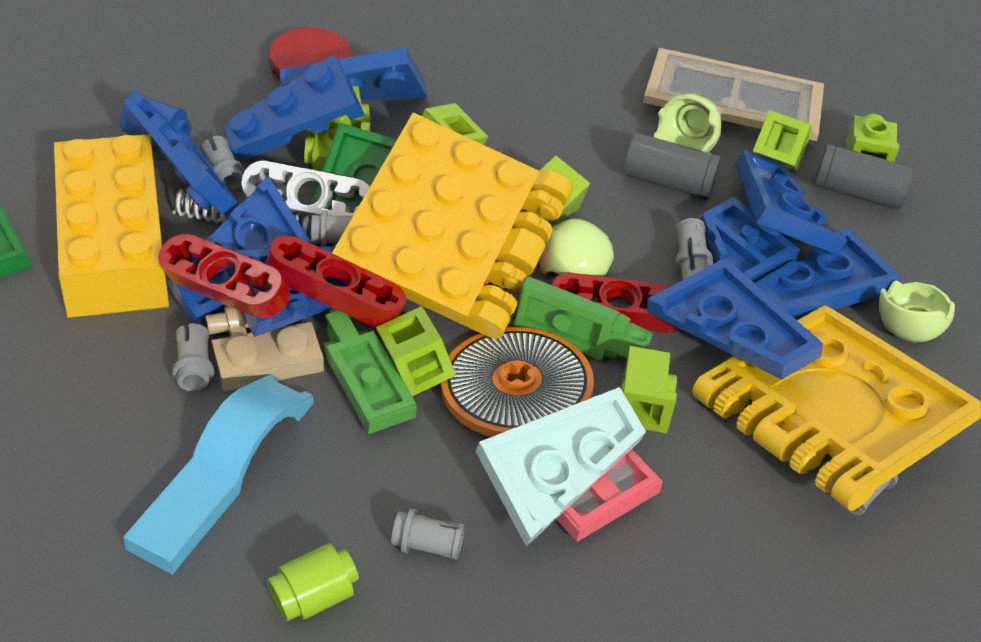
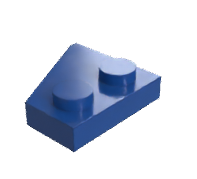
(737, 237)

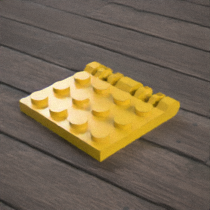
(450, 220)
(854, 403)

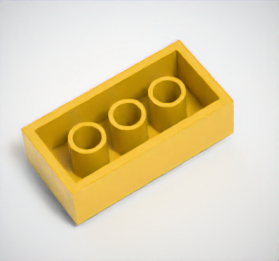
(108, 226)

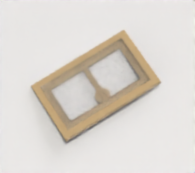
(738, 91)

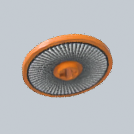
(514, 379)

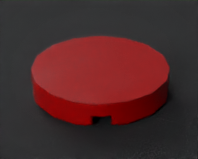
(306, 47)

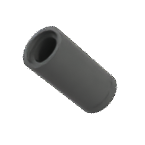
(672, 165)
(864, 176)

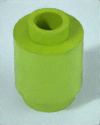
(313, 582)

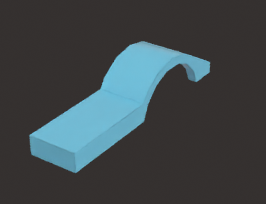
(214, 474)

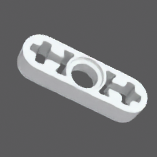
(279, 173)

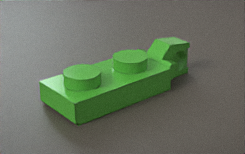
(584, 323)
(367, 375)

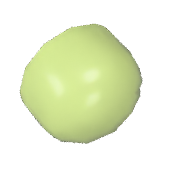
(690, 122)
(577, 248)
(915, 311)

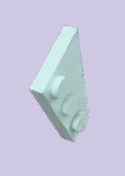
(558, 458)

